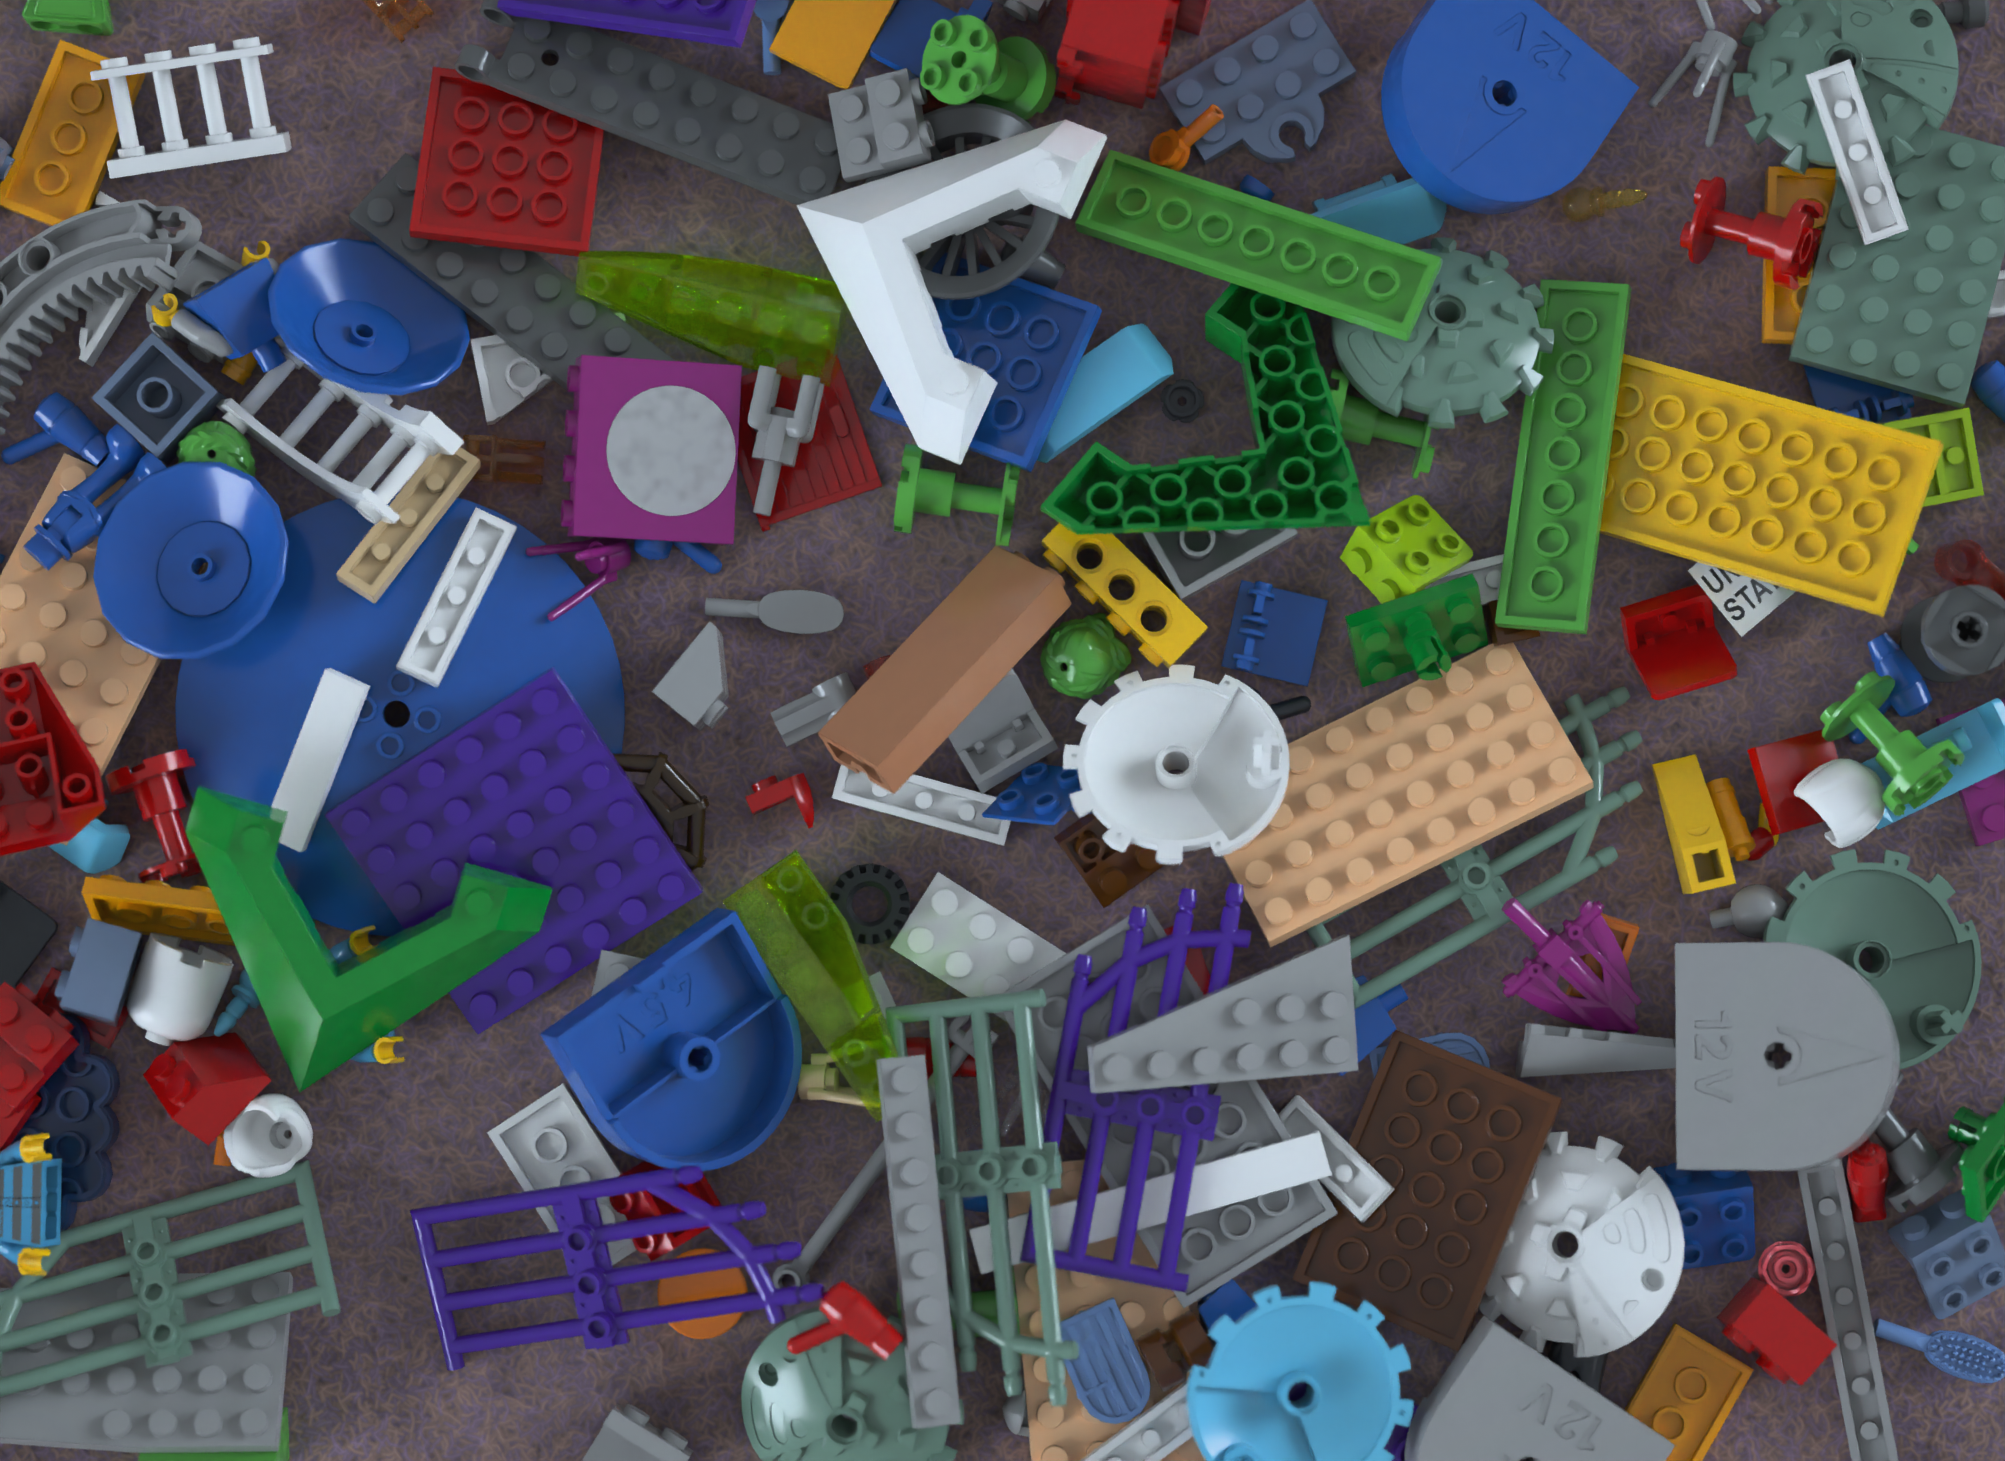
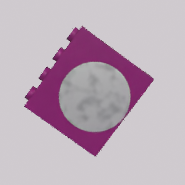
(652, 450)

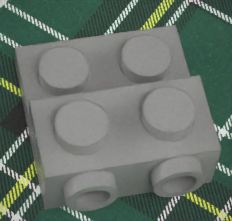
(881, 125)
(197, 271)

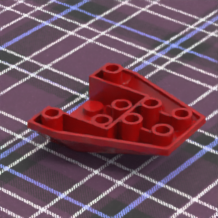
(46, 770)

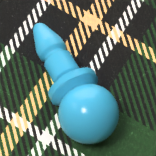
(238, 1005)

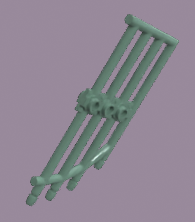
(1478, 878)
(994, 1173)
(156, 1283)

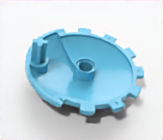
(1351, 1378)

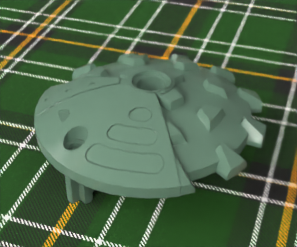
(1900, 59)
(1459, 364)
(1919, 952)
(798, 1401)

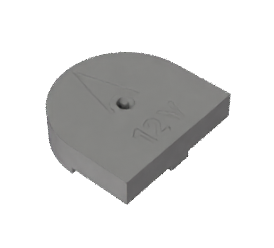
(1729, 1020)
(1516, 1404)

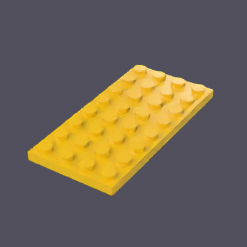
(1764, 484)

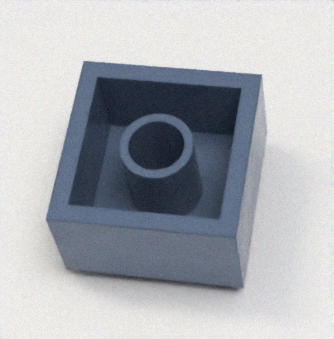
(158, 397)
(100, 971)

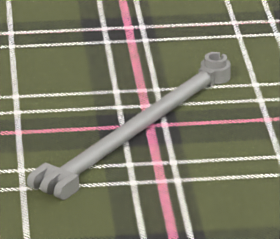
(868, 1175)

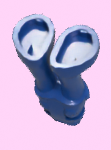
(74, 519)

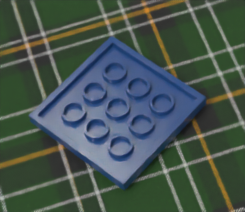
(1028, 345)

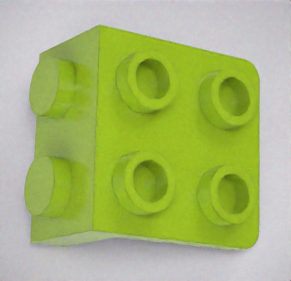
(1404, 550)

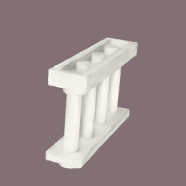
(176, 150)

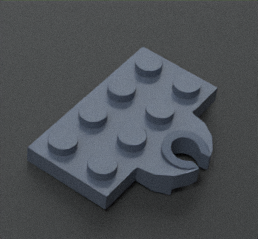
(1263, 87)

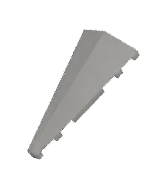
(1580, 1051)

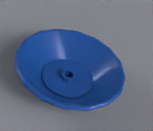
(366, 319)
(160, 540)

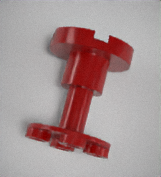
(1784, 240)
(160, 801)

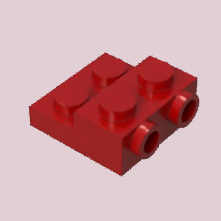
(30, 1044)
(645, 1204)

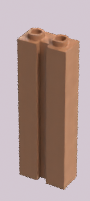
(945, 668)

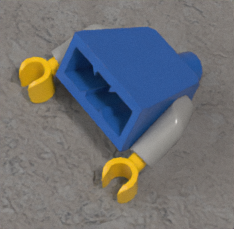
(232, 313)

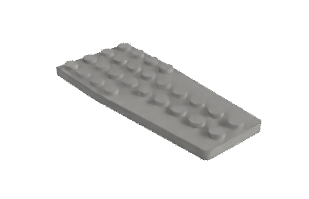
(207, 1402)

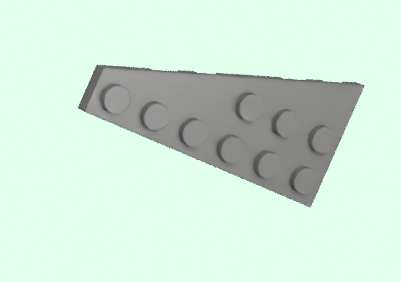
(1260, 1027)

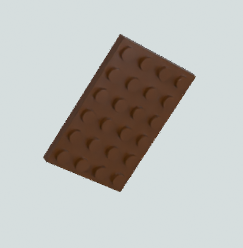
(1460, 1161)

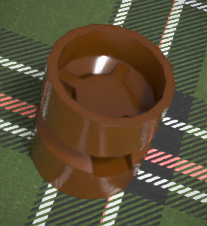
(1190, 1341)

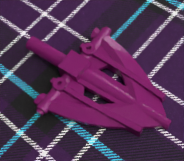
(1606, 1002)

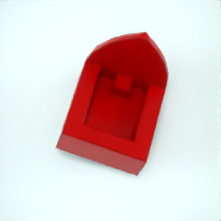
(771, 793)

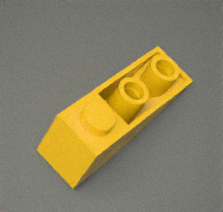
(1692, 826)

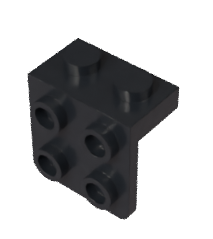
(23, 934)

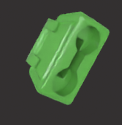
(69, 16)

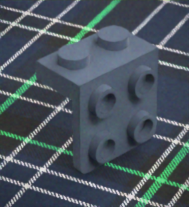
(1951, 1254)

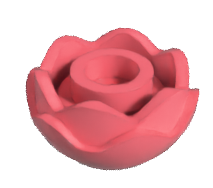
(1800, 1268)

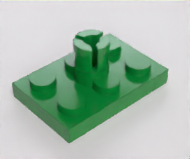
(1417, 632)
(1982, 1160)

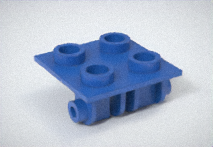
(1857, 397)
(1274, 633)
(1037, 795)

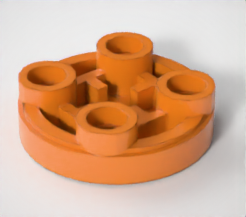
(700, 1287)

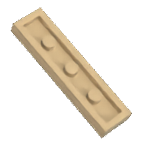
(420, 508)

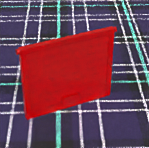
(827, 468)

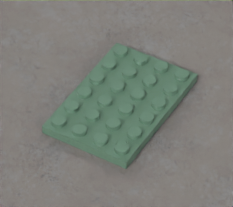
(1919, 300)

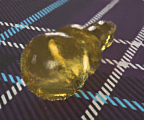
(1581, 203)

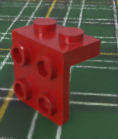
(1676, 643)

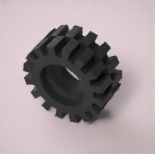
(897, 902)

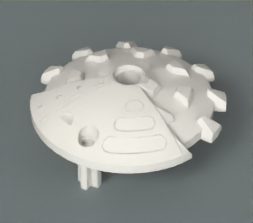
(1213, 732)
(1624, 1259)

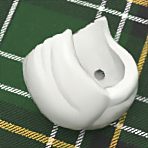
(1846, 798)
(252, 1136)

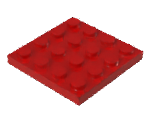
(504, 171)

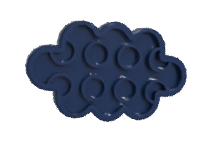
(78, 1122)

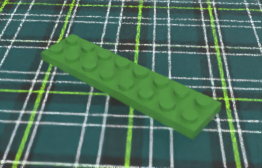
(1259, 245)
(1564, 460)

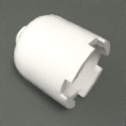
(176, 989)

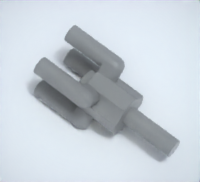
(780, 429)

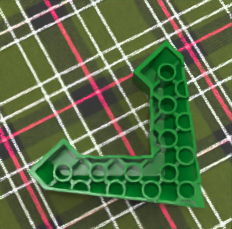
(1290, 480)
(331, 1009)

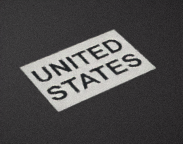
(1739, 597)

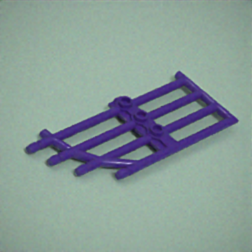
(1164, 1109)
(590, 1265)

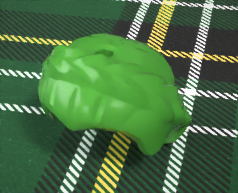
(226, 441)
(1091, 656)

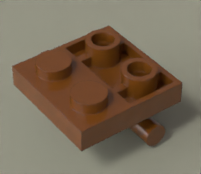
(1102, 867)

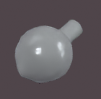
(1750, 910)

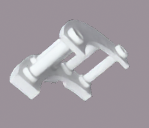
(407, 428)

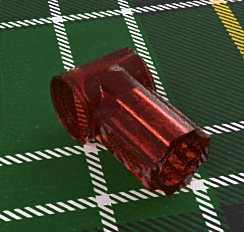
(1978, 570)

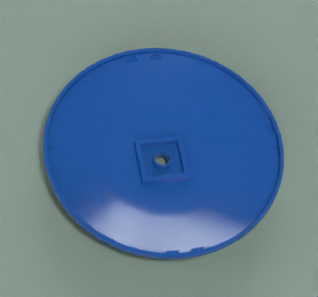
(250, 701)

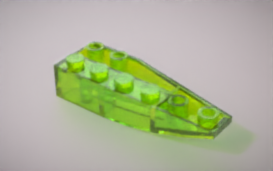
(724, 307)
(819, 969)

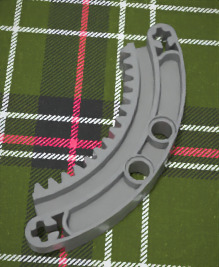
(88, 258)

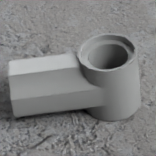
(810, 713)

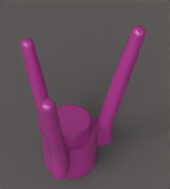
(600, 557)

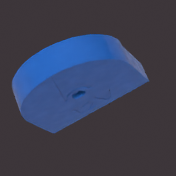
(1497, 103)
(634, 1038)

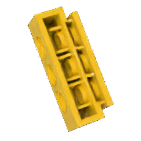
(1149, 593)

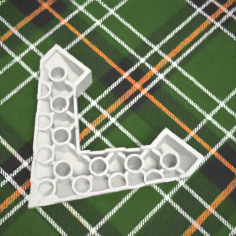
(871, 251)

